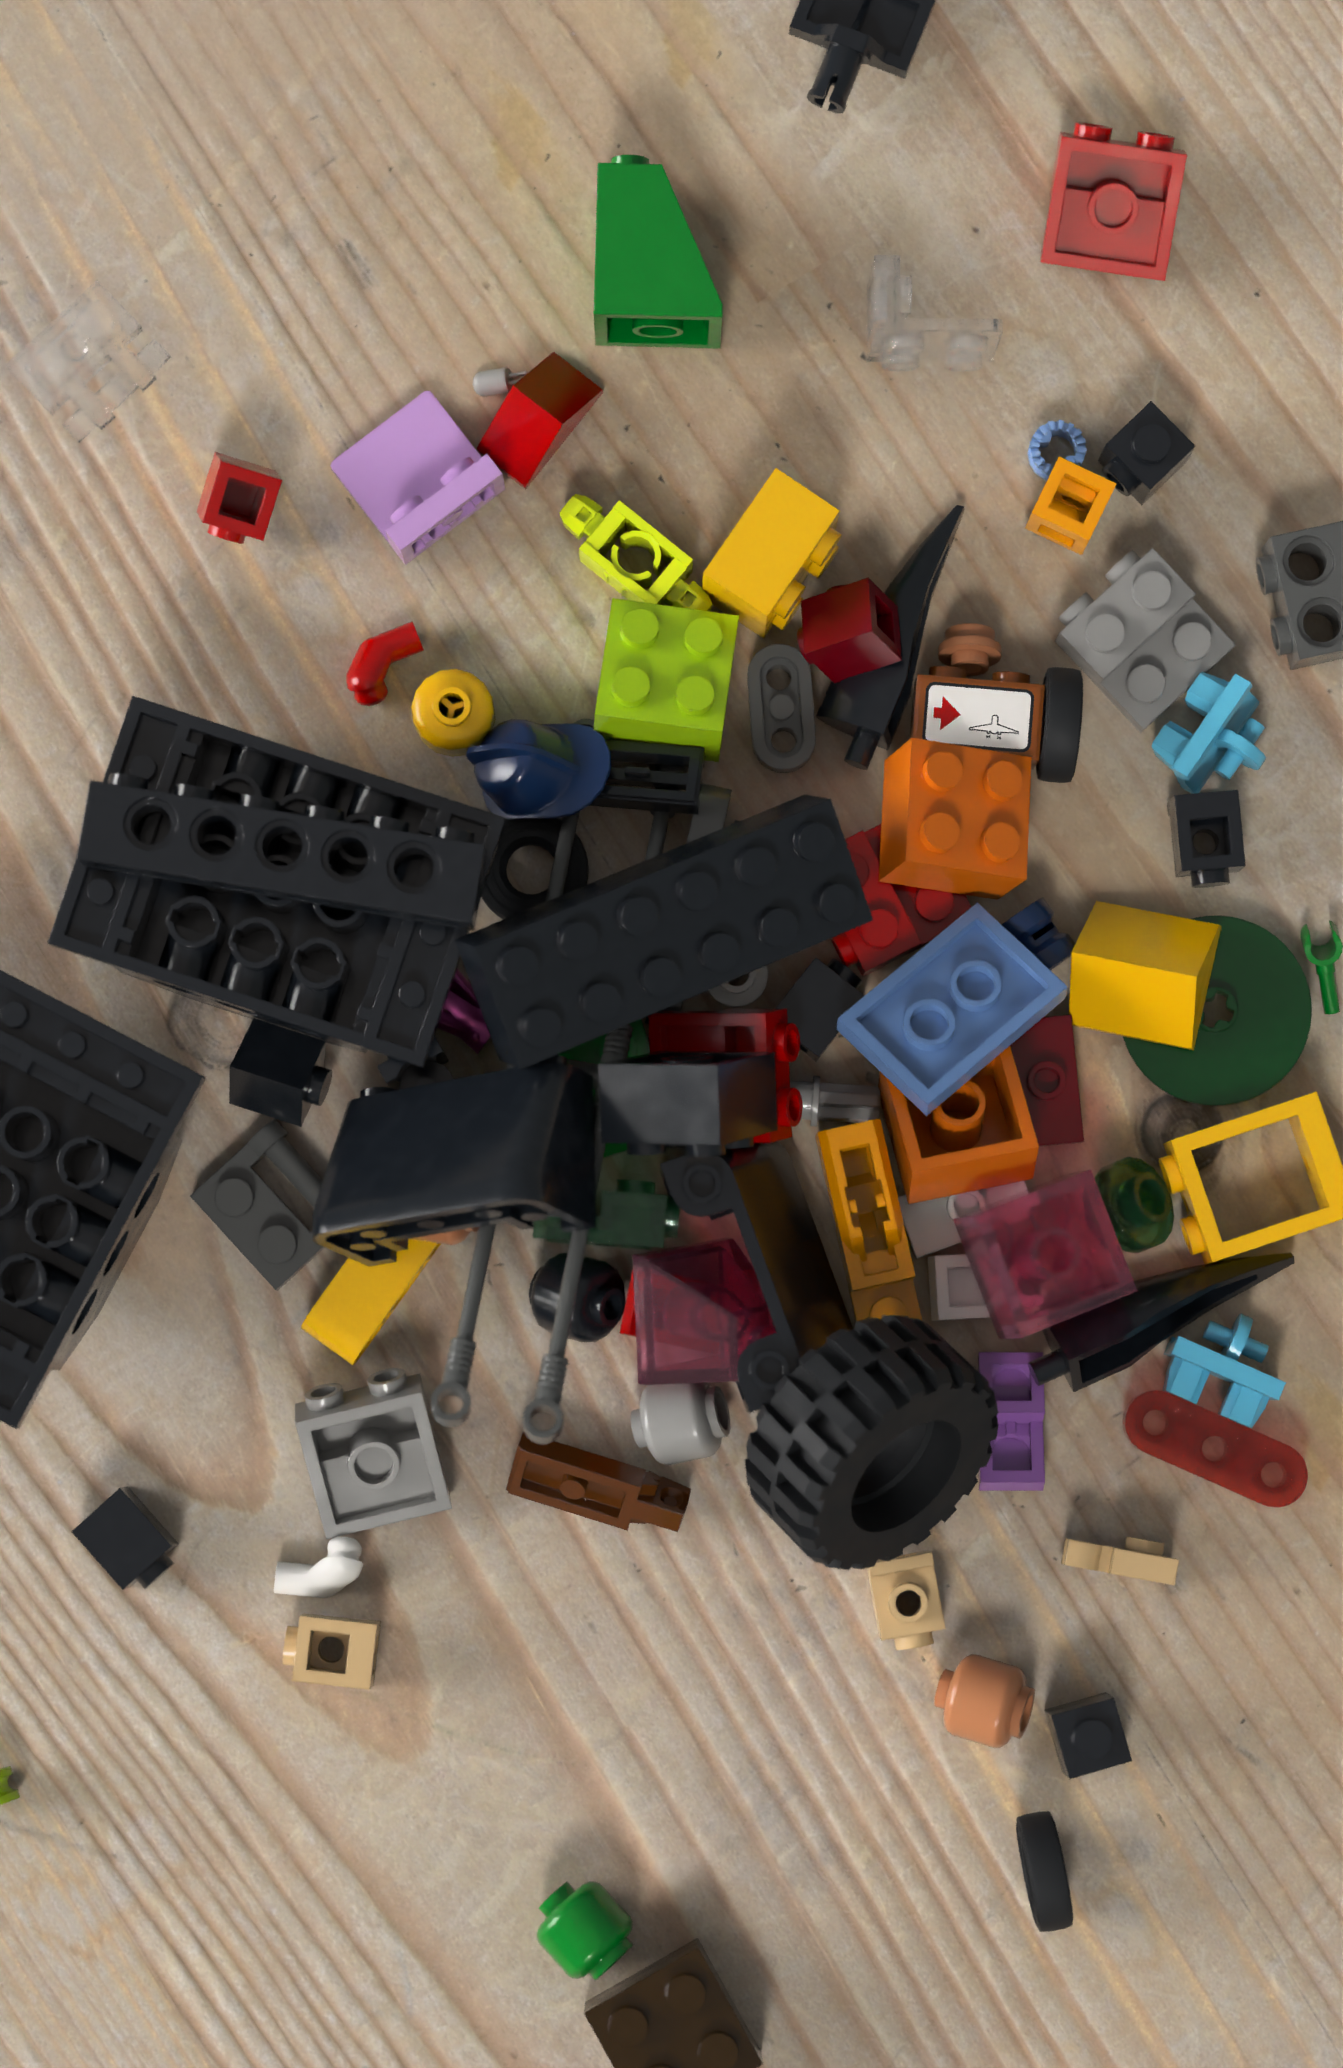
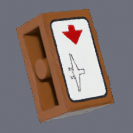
(977, 712)

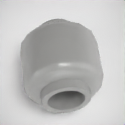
(681, 1421)

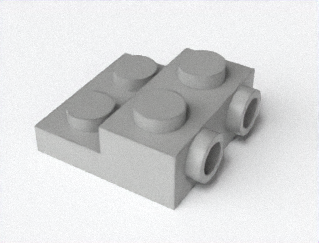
(1142, 637)
(371, 1453)

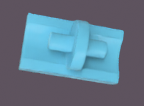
(1221, 740)
(1248, 1388)

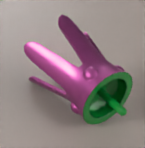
(464, 1015)

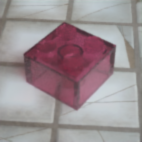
(1045, 1255)

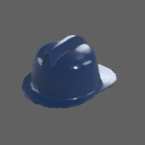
(540, 768)

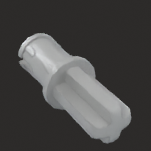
(838, 1101)

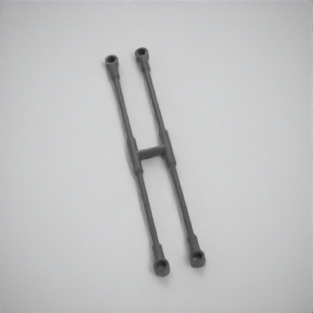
(553, 1364)

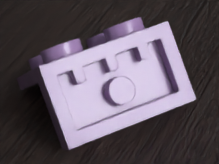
(417, 476)

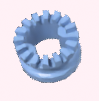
(1042, 439)

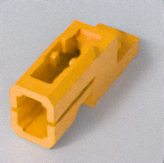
(868, 1220)

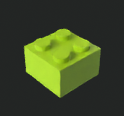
(666, 675)

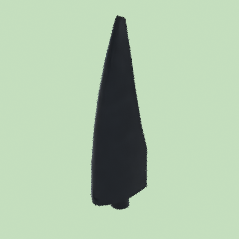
(874, 701)
(1131, 1326)

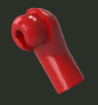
(374, 659)

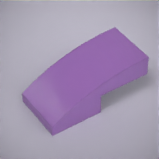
(1019, 1445)

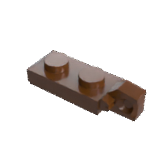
(595, 1486)

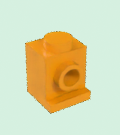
(1070, 505)

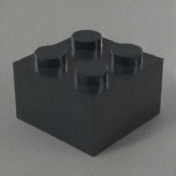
(688, 1101)

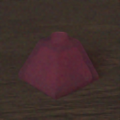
(696, 1312)

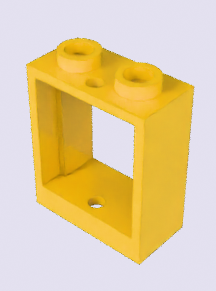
(1318, 1156)

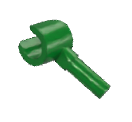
(1324, 959)

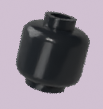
(597, 1303)

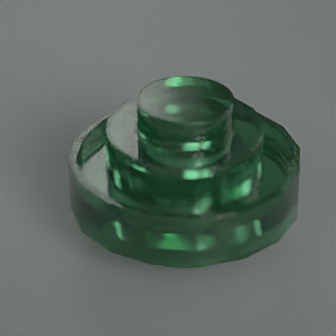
(1136, 1203)

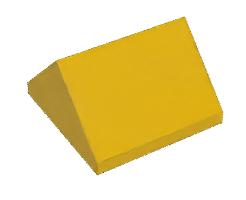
(1142, 974)

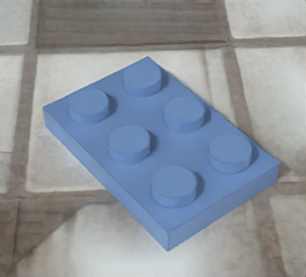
(951, 1008)

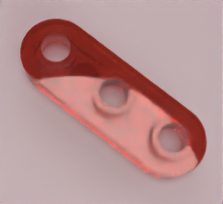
(1243, 1454)

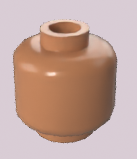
(985, 1701)

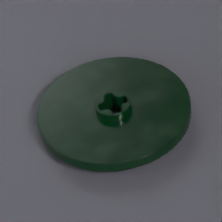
(1261, 1040)

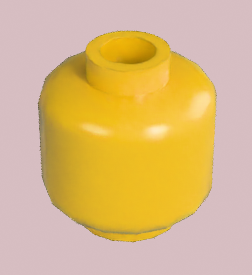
(450, 734)

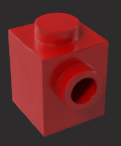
(238, 498)

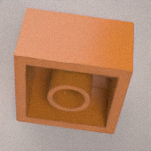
(955, 819)
(969, 1141)

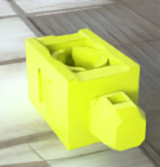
(585, 519)

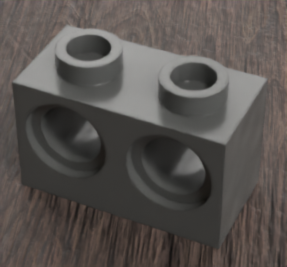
(1299, 597)

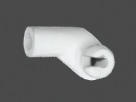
(324, 1577)

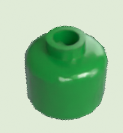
(584, 1929)

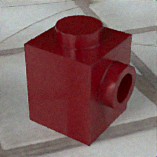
(850, 630)

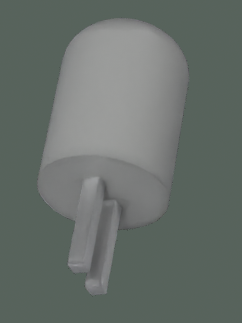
(495, 381)

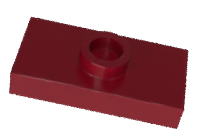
(1050, 1080)

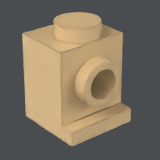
(903, 1573)
(357, 1663)

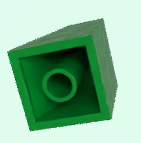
(647, 264)

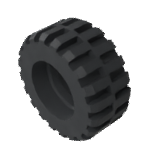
(871, 1442)

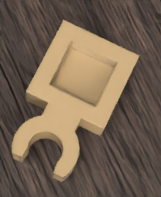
(1138, 1559)

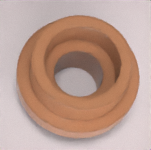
(970, 648)

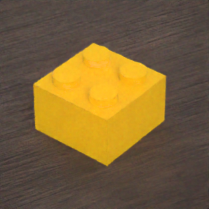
(772, 553)

